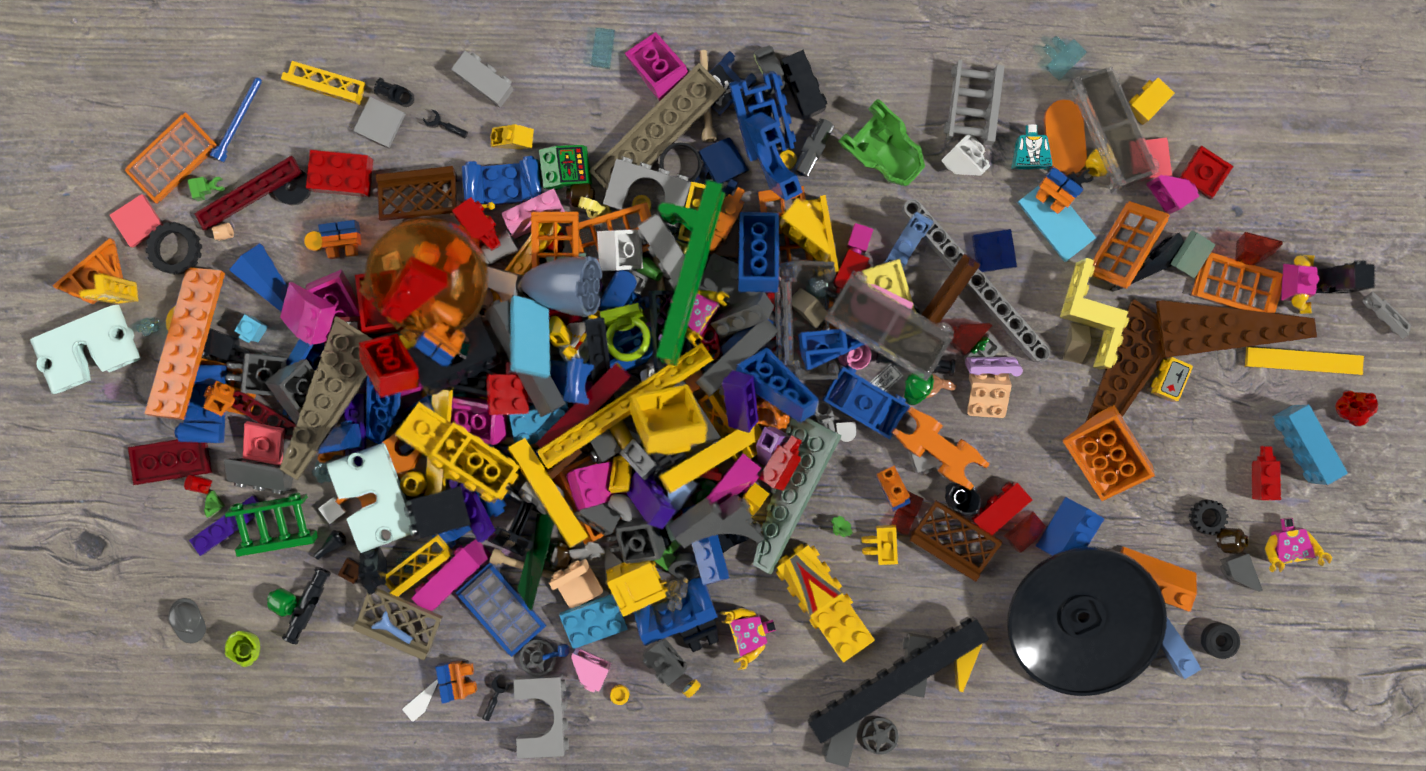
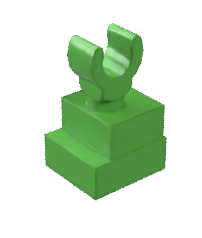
(201, 187)
(668, 557)

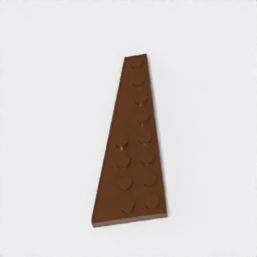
(1205, 328)
(1135, 361)

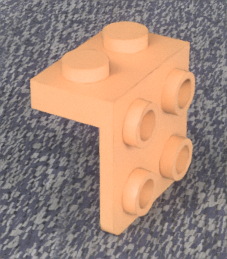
(989, 395)
(577, 583)

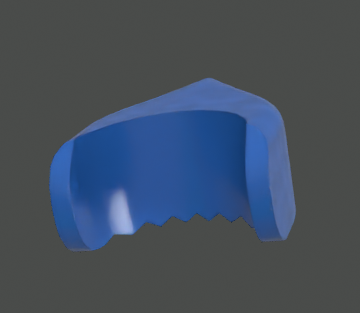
(619, 291)

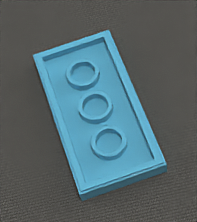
(1063, 230)
(529, 337)

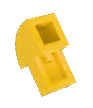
(558, 332)

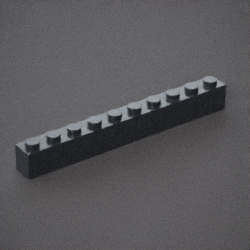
(897, 679)

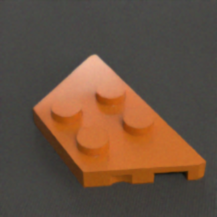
(81, 277)

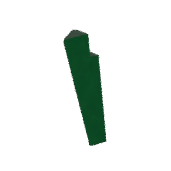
(535, 559)

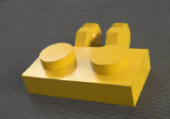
(886, 545)

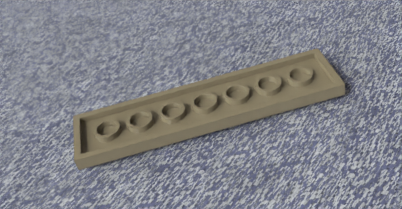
(664, 122)

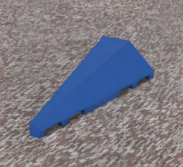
(261, 275)
(824, 346)

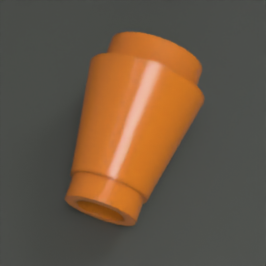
(448, 313)

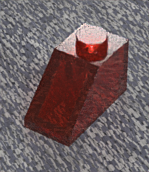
(1255, 248)
(968, 335)
(1025, 532)

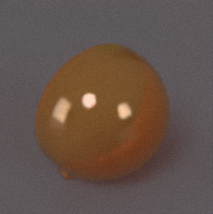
(437, 244)

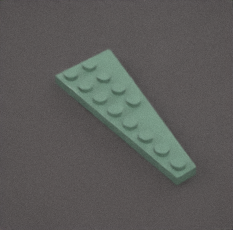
(788, 505)

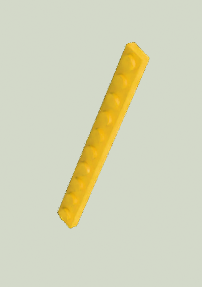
(620, 408)

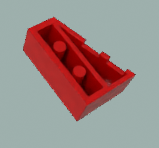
(412, 289)

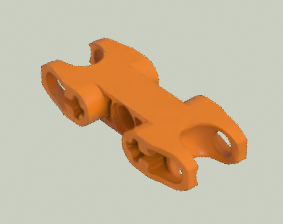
(927, 439)
(402, 465)

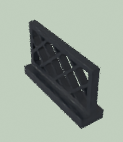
(656, 329)

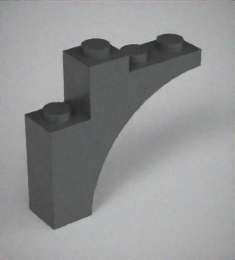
(713, 519)

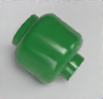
(281, 602)

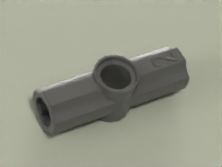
(813, 147)

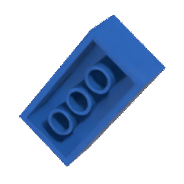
(758, 252)

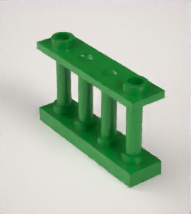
(266, 543)

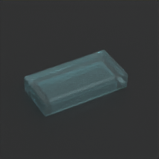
(602, 48)

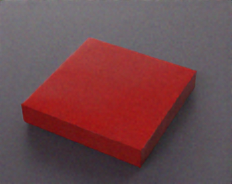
(1206, 171)

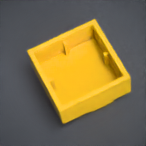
(668, 420)

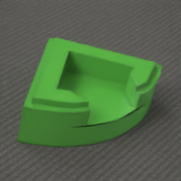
(212, 504)

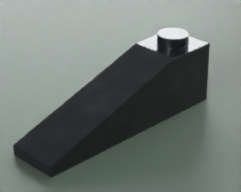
(1158, 258)

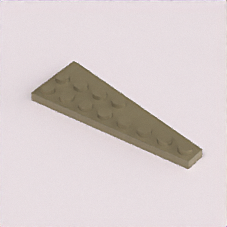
(328, 396)

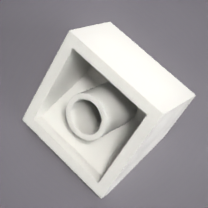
(619, 250)

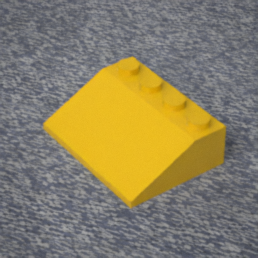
(804, 229)

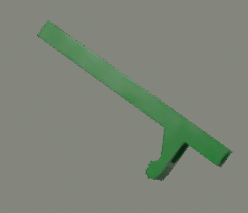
(702, 225)

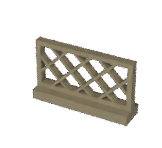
(416, 647)

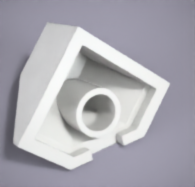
(967, 157)

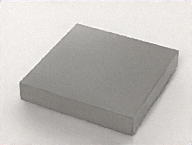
(379, 122)

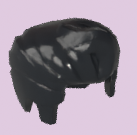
(962, 500)

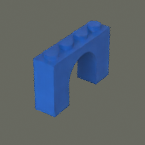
(764, 135)

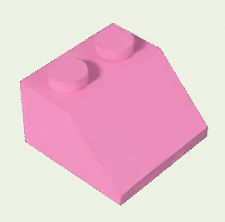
(590, 669)

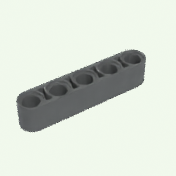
(744, 349)

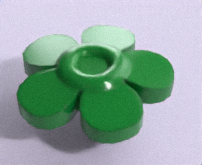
(980, 345)

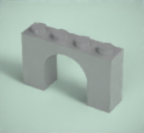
(626, 173)
(506, 285)
(553, 741)

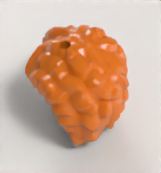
(770, 415)

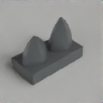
(639, 459)

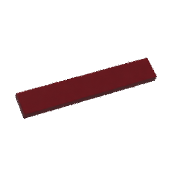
(248, 193)
(597, 396)

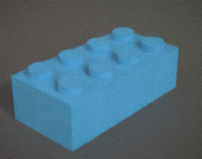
(1309, 444)

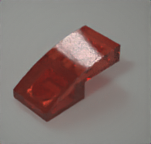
(905, 515)

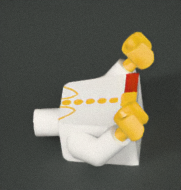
(578, 346)

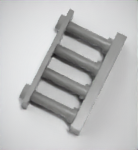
(992, 95)

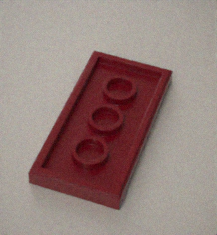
(168, 461)

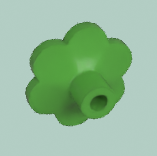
(841, 526)

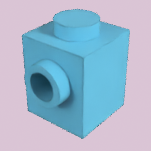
(251, 329)

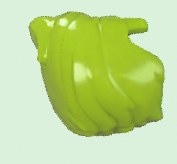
(242, 648)

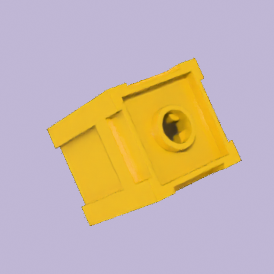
(635, 585)

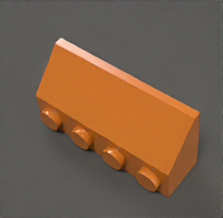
(1175, 582)

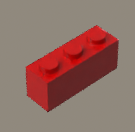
(1001, 507)

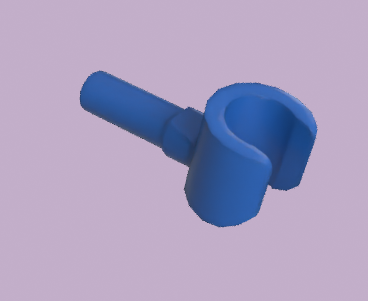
(563, 651)

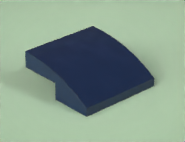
(723, 161)

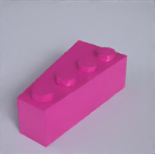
(451, 576)

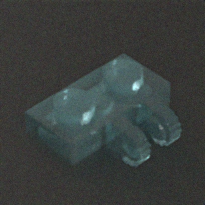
(1065, 59)

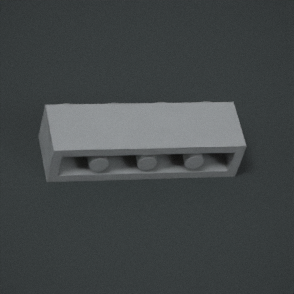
(663, 246)

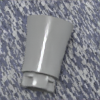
(508, 247)

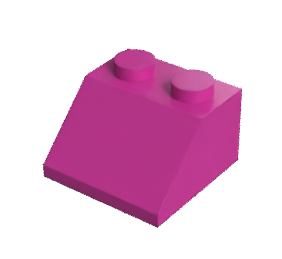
(1172, 192)

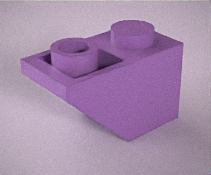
(767, 443)

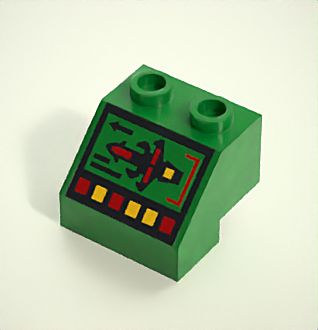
(564, 166)

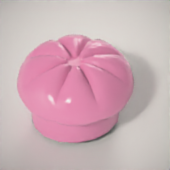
(856, 358)

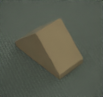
(808, 307)
(1077, 343)

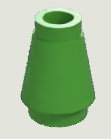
(650, 269)

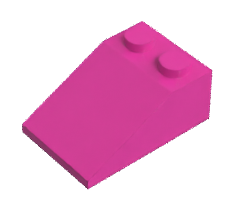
(657, 65)
(337, 291)
(307, 314)
(474, 417)
(736, 480)
(591, 485)

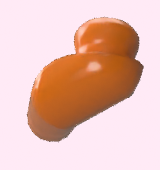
(323, 458)

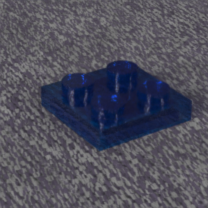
(994, 250)

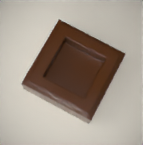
(349, 571)

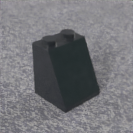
(437, 513)

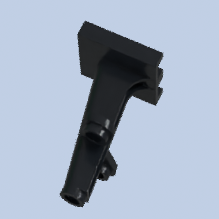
(512, 538)

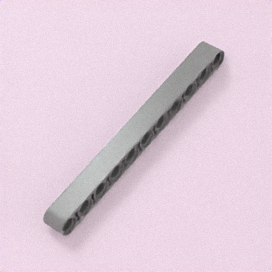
(984, 285)

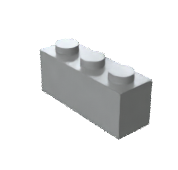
(483, 78)

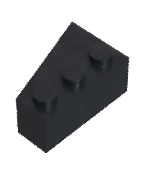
(803, 85)
(1346, 278)
(474, 386)

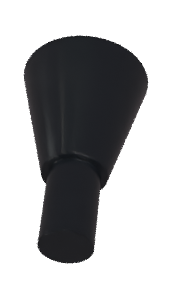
(333, 542)

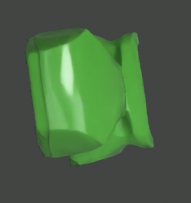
(886, 146)

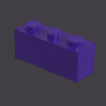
(740, 401)
(650, 501)

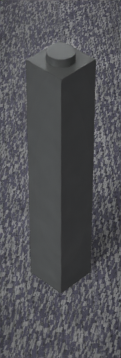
(541, 390)

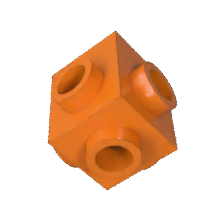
(219, 398)

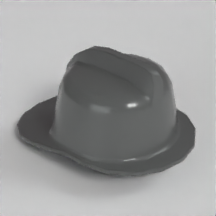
(685, 565)
(187, 620)

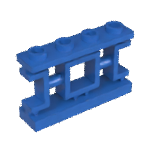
(777, 110)

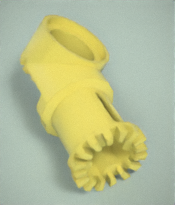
(593, 208)

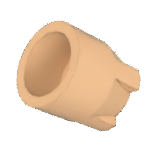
(223, 232)

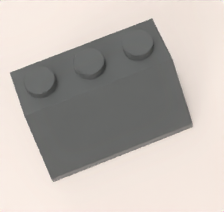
(291, 386)
(257, 474)

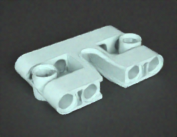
(66, 345)
(374, 476)

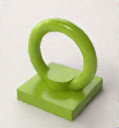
(624, 319)

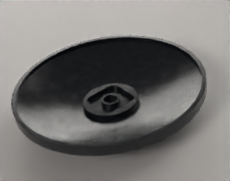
(1107, 647)

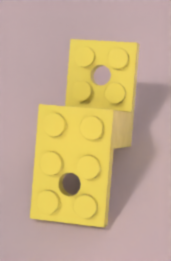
(1094, 314)

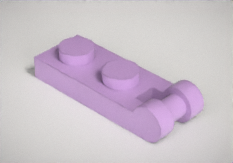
(993, 365)

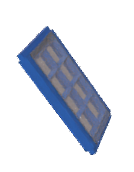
(500, 609)

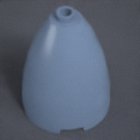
(566, 285)

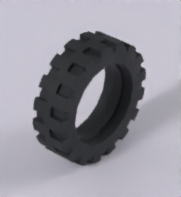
(157, 237)

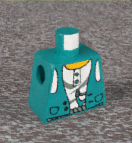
(1031, 151)

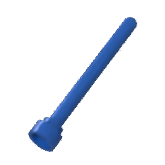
(220, 151)

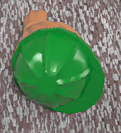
(919, 389)

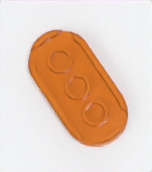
(1066, 136)

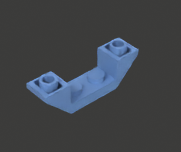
(909, 238)

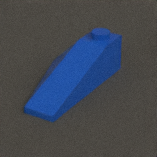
(380, 413)
(342, 438)

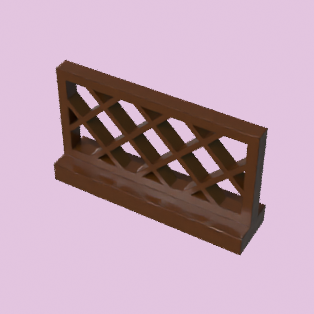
(416, 180)
(951, 289)
(948, 555)

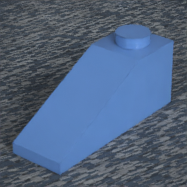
(1178, 653)

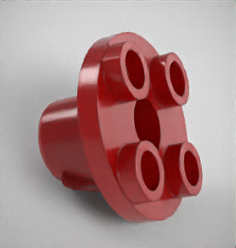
(1357, 407)

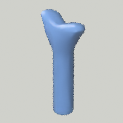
(385, 624)

